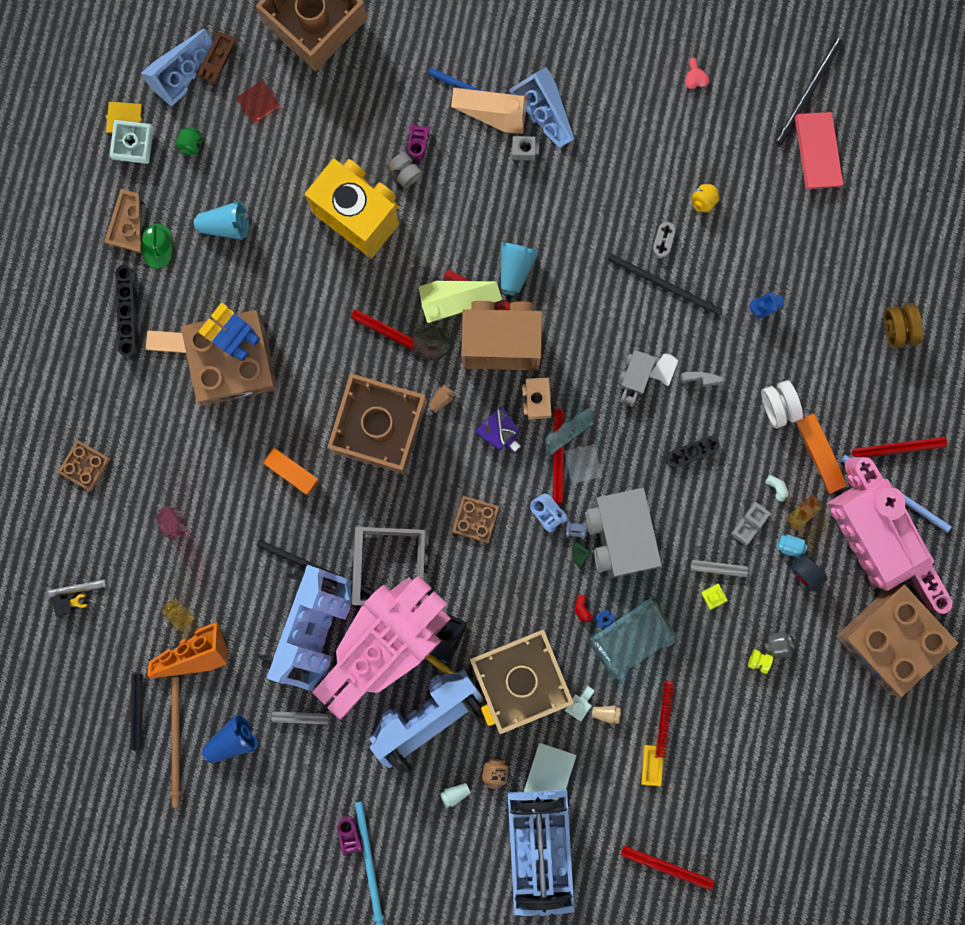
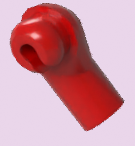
(581, 611)

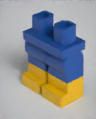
(234, 337)

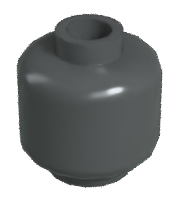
(780, 644)

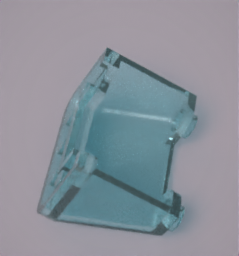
(632, 638)

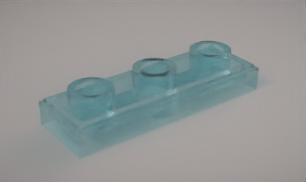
(569, 431)

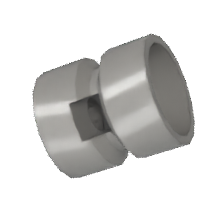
(406, 172)

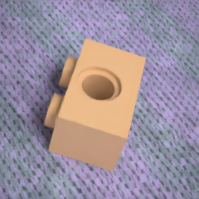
(541, 387)

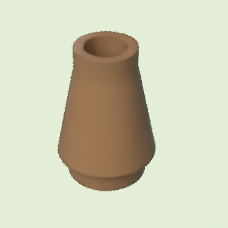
(441, 398)

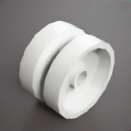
(782, 404)

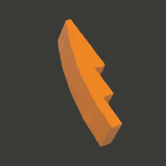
(821, 453)

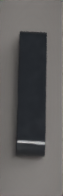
(123, 303)

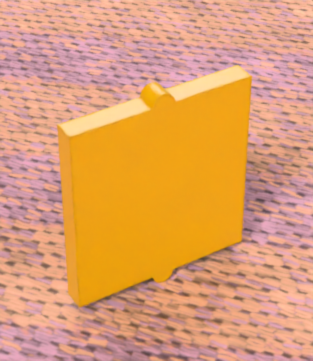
(122, 112)

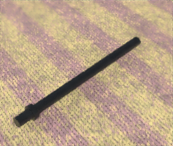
(785, 131)
(664, 284)
(302, 562)

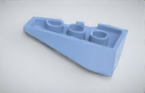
(175, 70)
(545, 106)

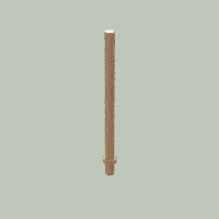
(175, 793)

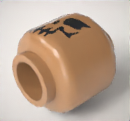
(495, 773)

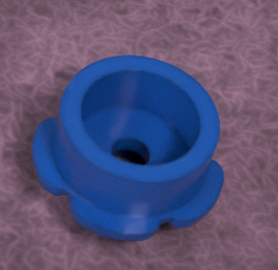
(600, 619)

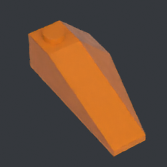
(198, 654)

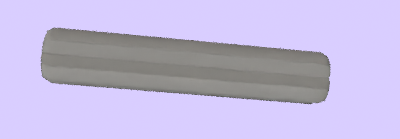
(719, 568)
(304, 718)

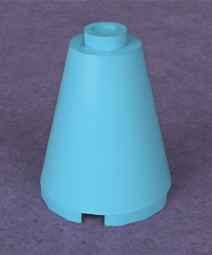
(224, 221)
(515, 266)

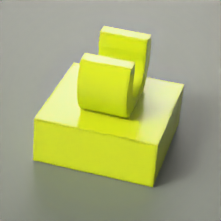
(714, 596)

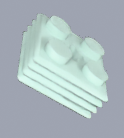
(122, 133)

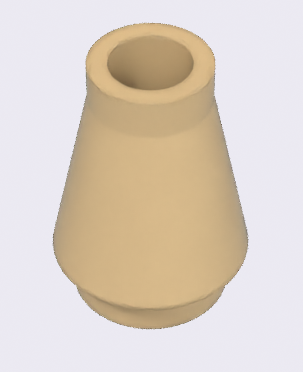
(608, 714)

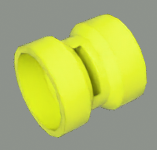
(760, 661)

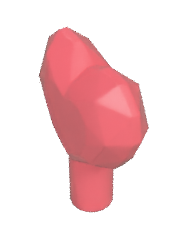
(696, 76)

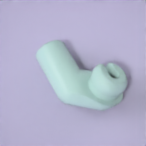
(780, 486)

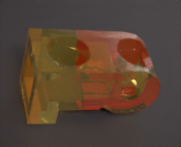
(804, 512)

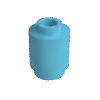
(792, 546)

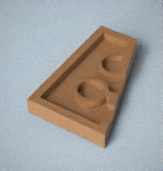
(126, 223)

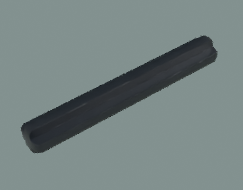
(136, 711)

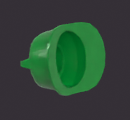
(157, 245)

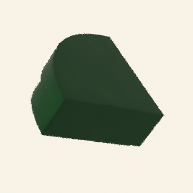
(579, 554)

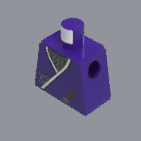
(499, 431)

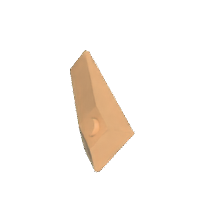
(495, 109)

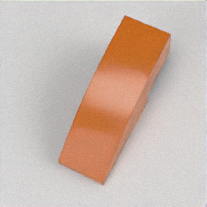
(291, 471)

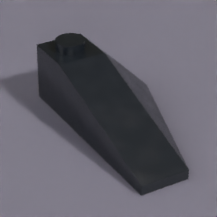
(450, 638)

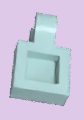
(580, 704)

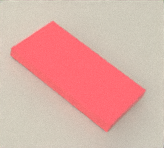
(818, 150)

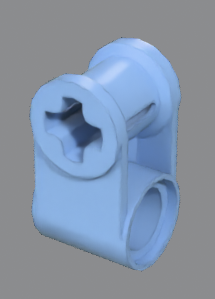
(548, 512)

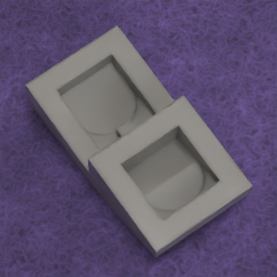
(705, 378)
(750, 523)

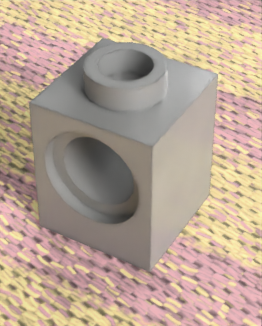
(518, 142)

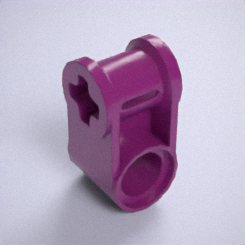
(418, 139)
(349, 840)

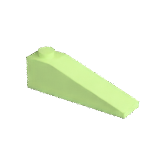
(449, 298)

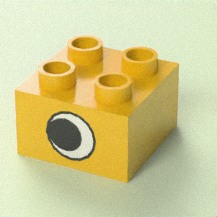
(352, 207)

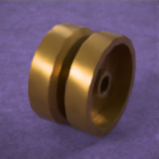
(903, 326)

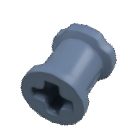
(575, 530)

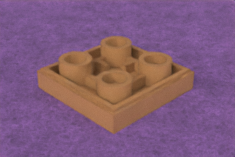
(84, 465)
(475, 519)

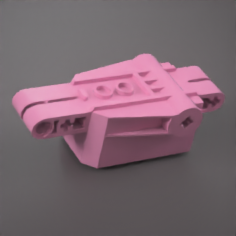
(884, 535)
(383, 643)

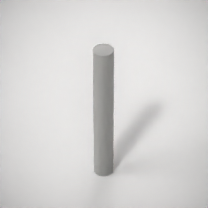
(77, 588)

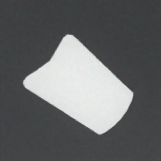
(664, 369)

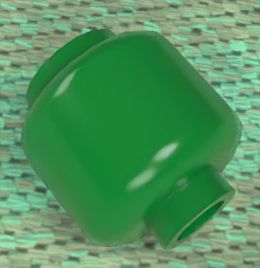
(189, 141)

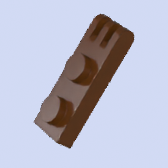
(217, 57)

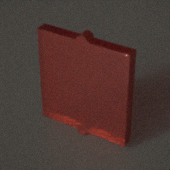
(258, 101)

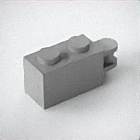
(636, 376)

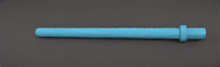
(378, 917)

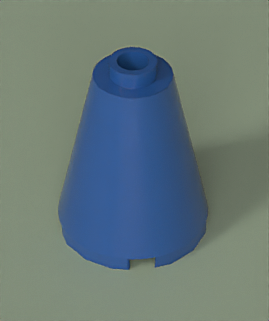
(230, 741)

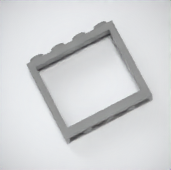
(422, 559)

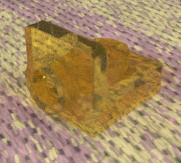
(177, 614)

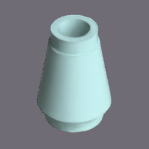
(455, 794)

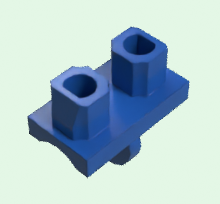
(766, 305)

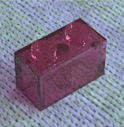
(170, 522)

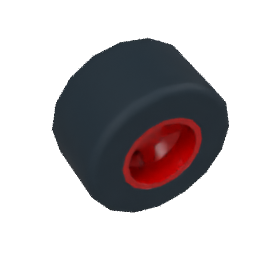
(809, 573)

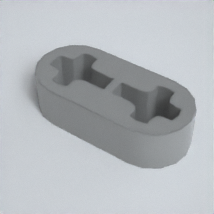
(668, 240)

